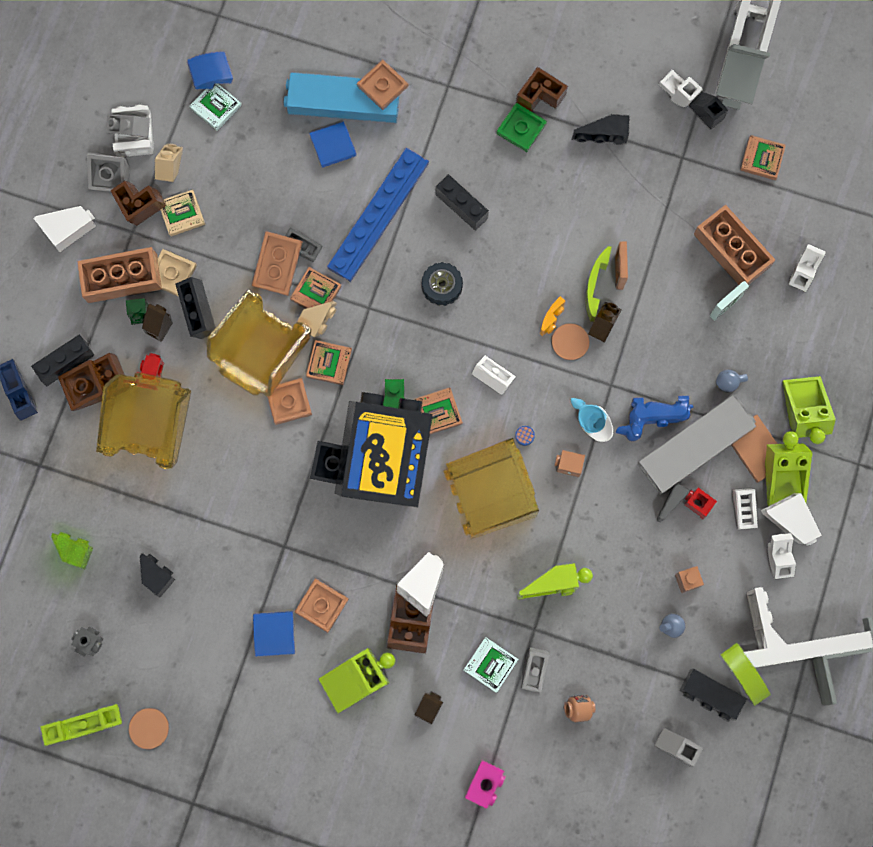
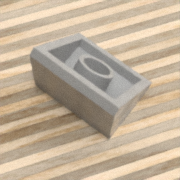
(106, 171)

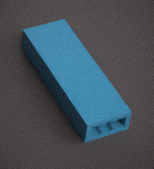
(334, 99)

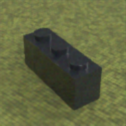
(461, 202)
(195, 307)
(62, 360)
(712, 695)

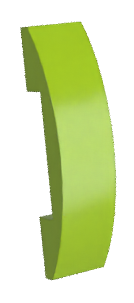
(592, 303)
(746, 674)
(81, 725)

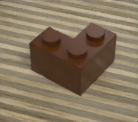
(541, 87)
(137, 205)

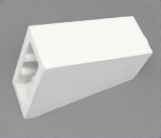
(66, 225)
(795, 518)
(422, 583)

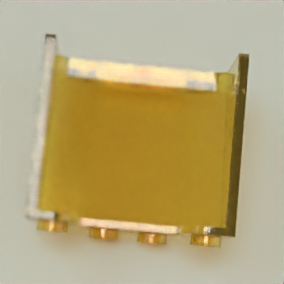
(255, 345)
(143, 417)
(492, 489)

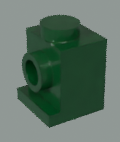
(136, 310)

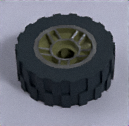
(437, 274)

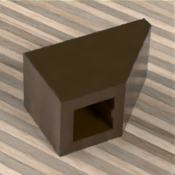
(605, 321)
(156, 322)
(429, 707)

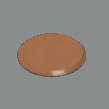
(570, 341)
(148, 728)

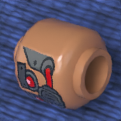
(579, 708)

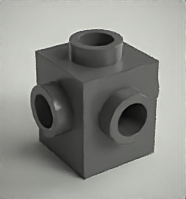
(93, 644)

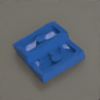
(209, 70)
(333, 144)
(274, 633)

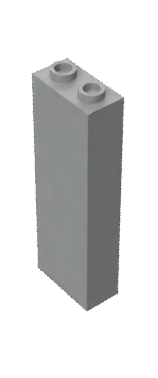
(697, 444)

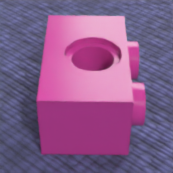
(476, 794)

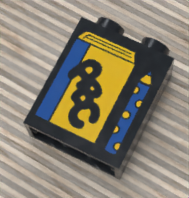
(383, 451)

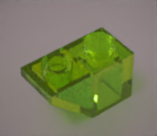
(71, 551)

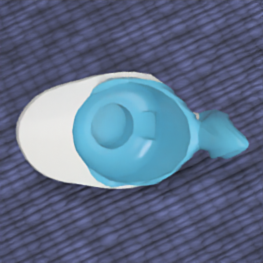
(593, 420)

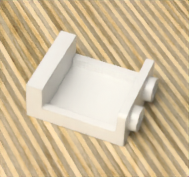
(133, 145)

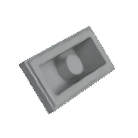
(535, 670)

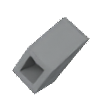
(128, 125)
(678, 747)

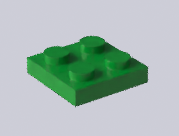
(521, 127)

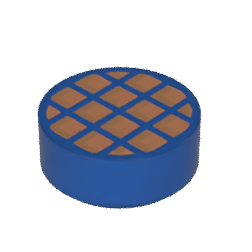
(524, 435)

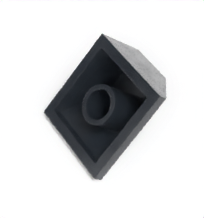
(325, 462)

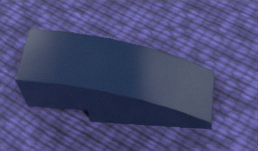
(16, 390)

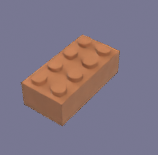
(734, 246)
(119, 275)

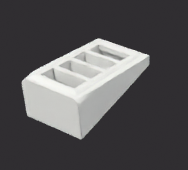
(752, 508)

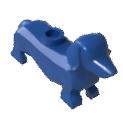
(654, 413)

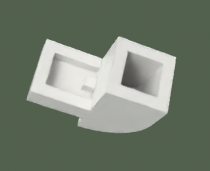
(681, 91)
(806, 267)
(780, 556)

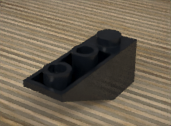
(607, 129)

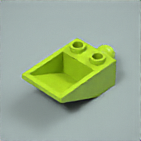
(809, 408)
(787, 468)
(557, 580)
(354, 680)

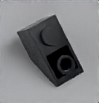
(709, 109)
(153, 576)

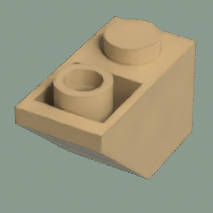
(168, 162)
(317, 317)

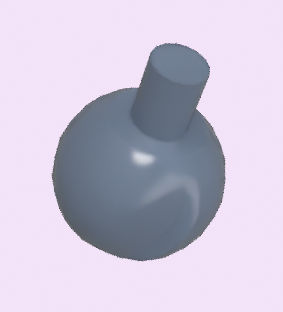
(730, 380)
(672, 625)

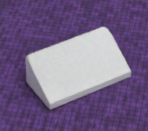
(493, 375)

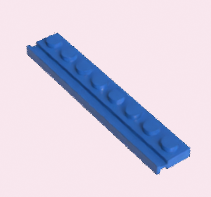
(378, 215)

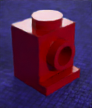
(152, 365)
(707, 502)

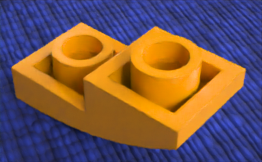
(550, 320)

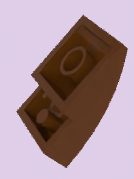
(85, 382)
(408, 627)

